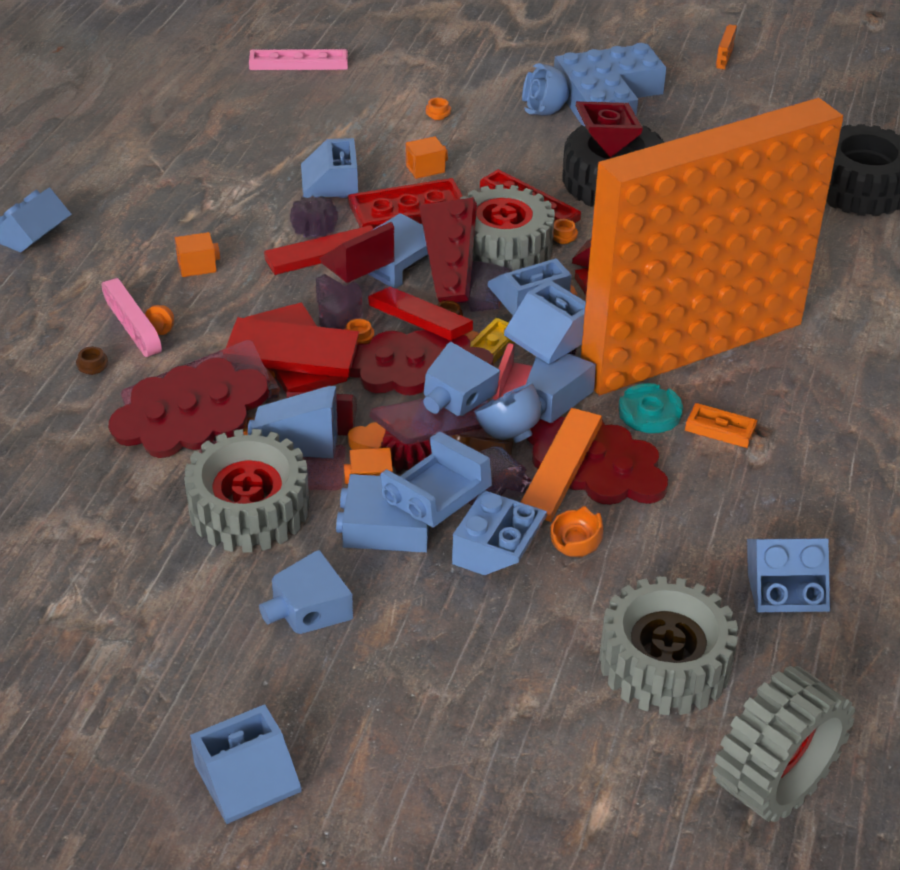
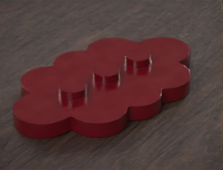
(402, 360)
(188, 407)
(613, 465)

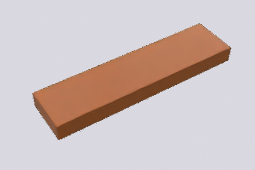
(562, 461)

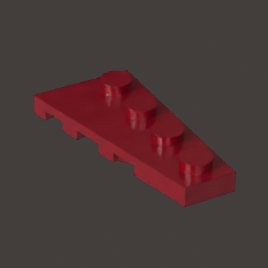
(450, 245)

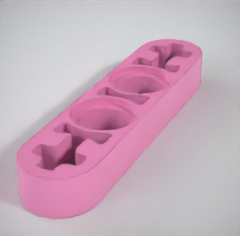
(131, 317)

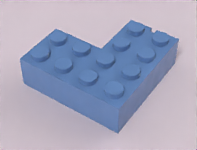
(612, 75)

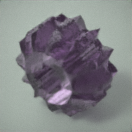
(313, 216)

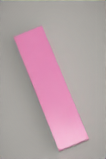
(299, 59)

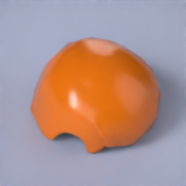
(577, 532)

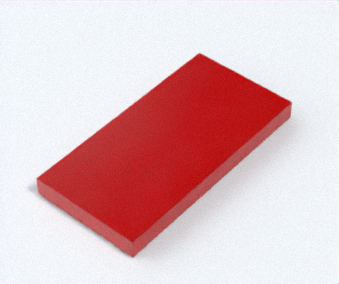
(381, 205)
(299, 346)
(291, 380)

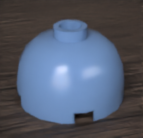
(545, 90)
(511, 414)

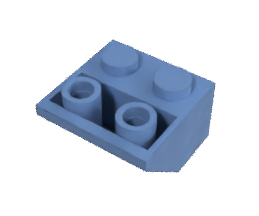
(331, 170)
(31, 219)
(514, 285)
(548, 322)
(495, 533)
(789, 574)
(245, 763)

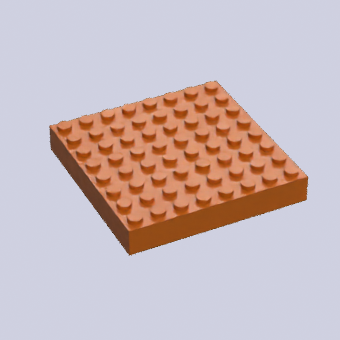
(705, 242)

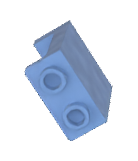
(408, 248)
(439, 482)

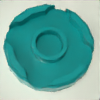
(650, 408)

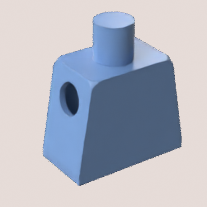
(459, 381)
(308, 596)

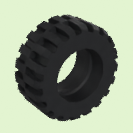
(582, 160)
(866, 171)

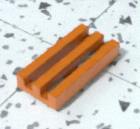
(726, 47)
(721, 425)

